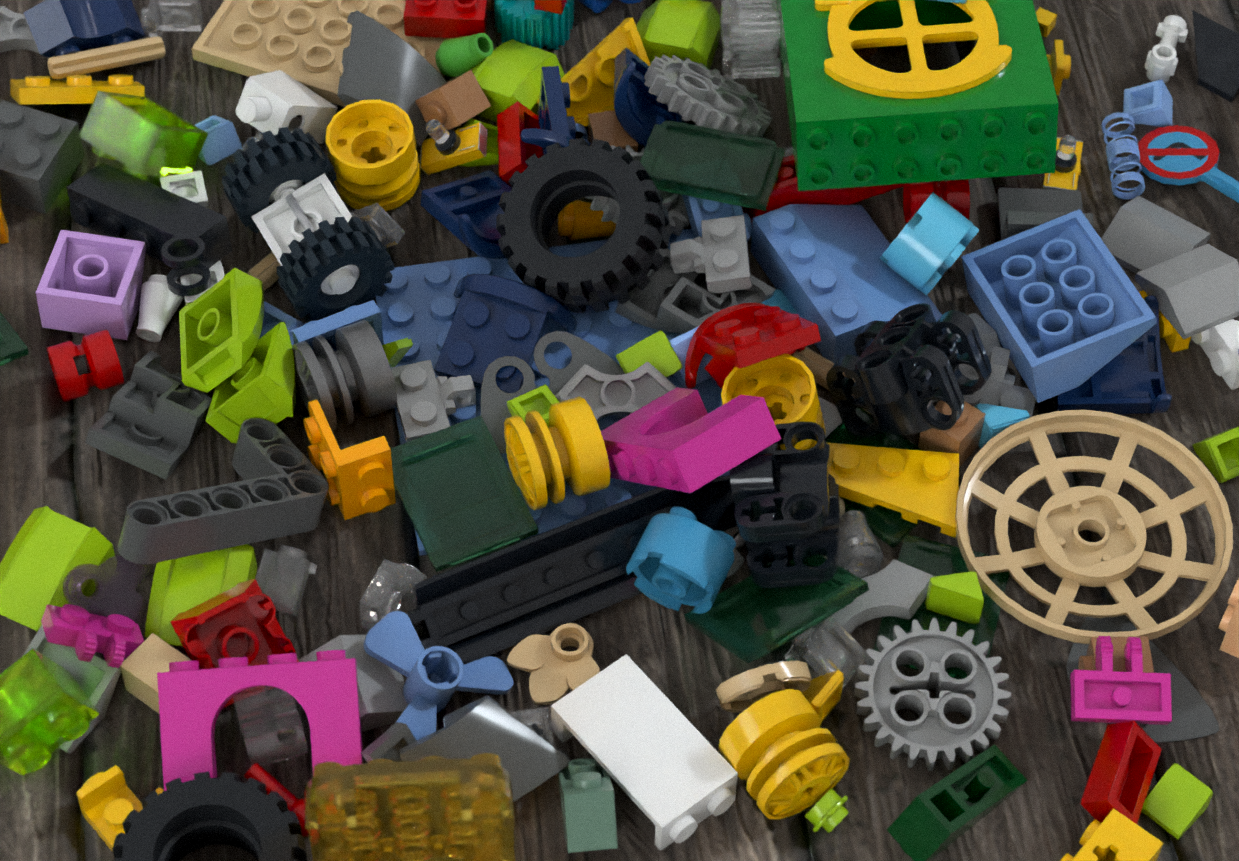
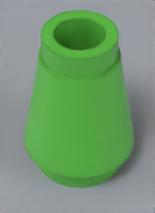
(463, 53)

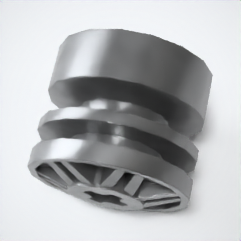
(350, 374)

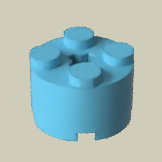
(929, 243)

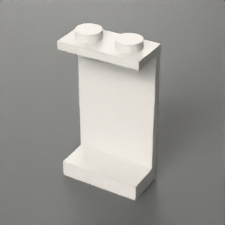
(647, 749)

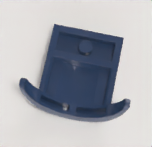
(633, 103)
(552, 113)
(470, 210)
(497, 321)
(1128, 382)

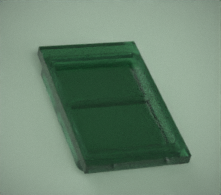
(713, 164)

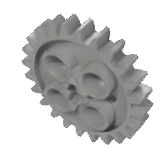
(706, 96)
(932, 733)

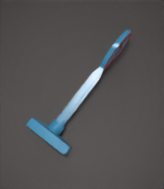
(1184, 157)

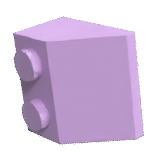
(91, 284)

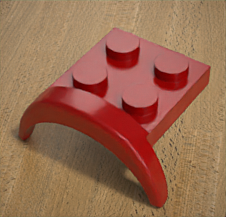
(748, 336)

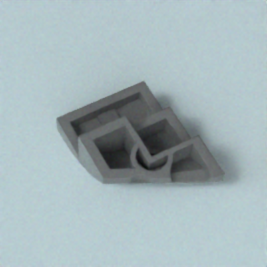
(385, 69)
(682, 299)
(151, 419)
(490, 729)

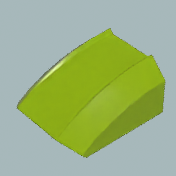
(680, 29)
(512, 76)
(220, 330)
(259, 389)
(41, 559)
(191, 581)

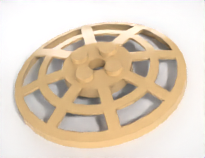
(1095, 510)

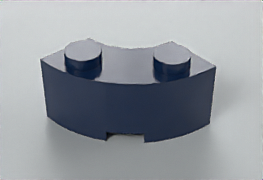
(82, 25)

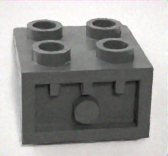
(1027, 208)

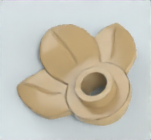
(552, 668)

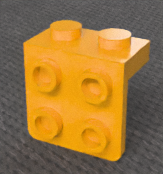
(358, 475)

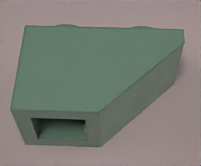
(587, 806)

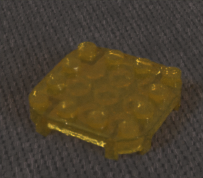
(411, 810)

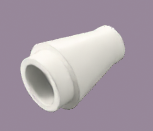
(156, 307)

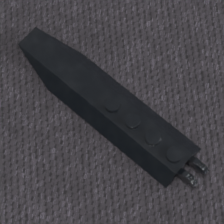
(553, 574)

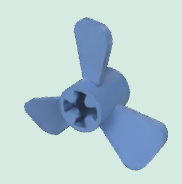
(399, 647)

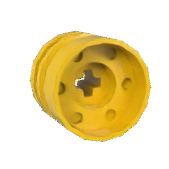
(373, 154)
(786, 388)
(567, 450)
(783, 753)

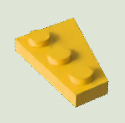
(593, 77)
(74, 90)
(903, 480)

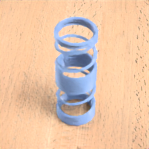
(1123, 163)

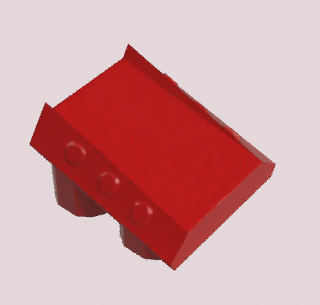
(231, 626)

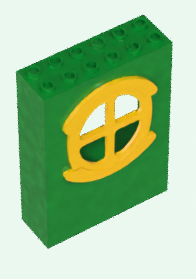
(924, 125)

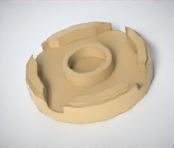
(752, 685)

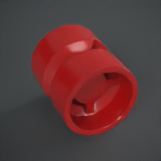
(952, 191)
(100, 361)

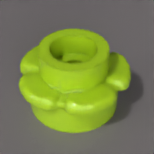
(827, 811)

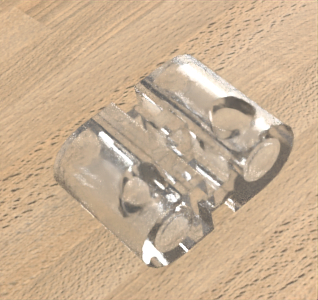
(270, 725)

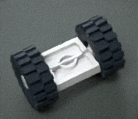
(290, 197)

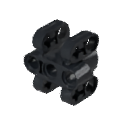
(906, 370)
(788, 509)

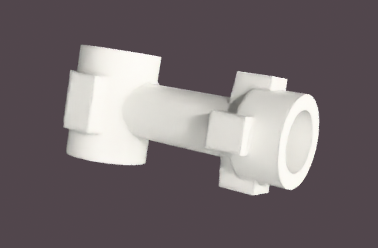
(1162, 59)

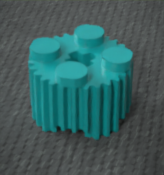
(533, 27)

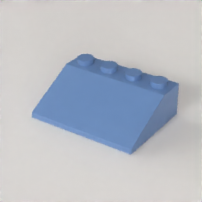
(832, 270)
(1057, 302)

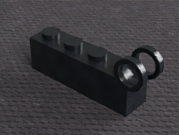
(171, 226)

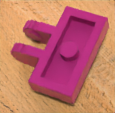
(91, 633)
(1120, 695)

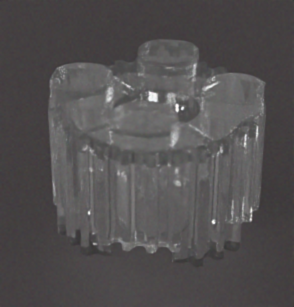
(750, 38)

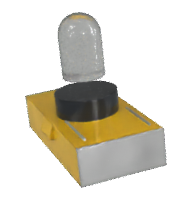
(451, 147)
(1066, 165)

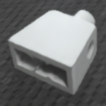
(276, 99)

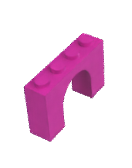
(683, 446)
(195, 697)

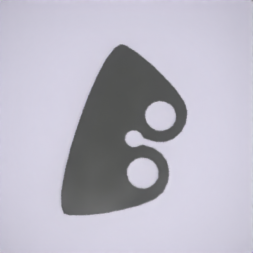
(494, 401)
(1190, 712)

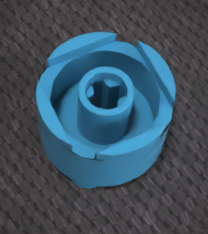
(681, 561)

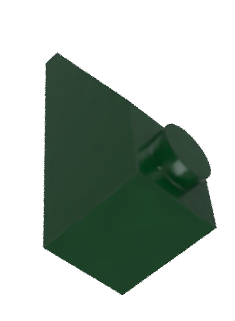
(955, 804)

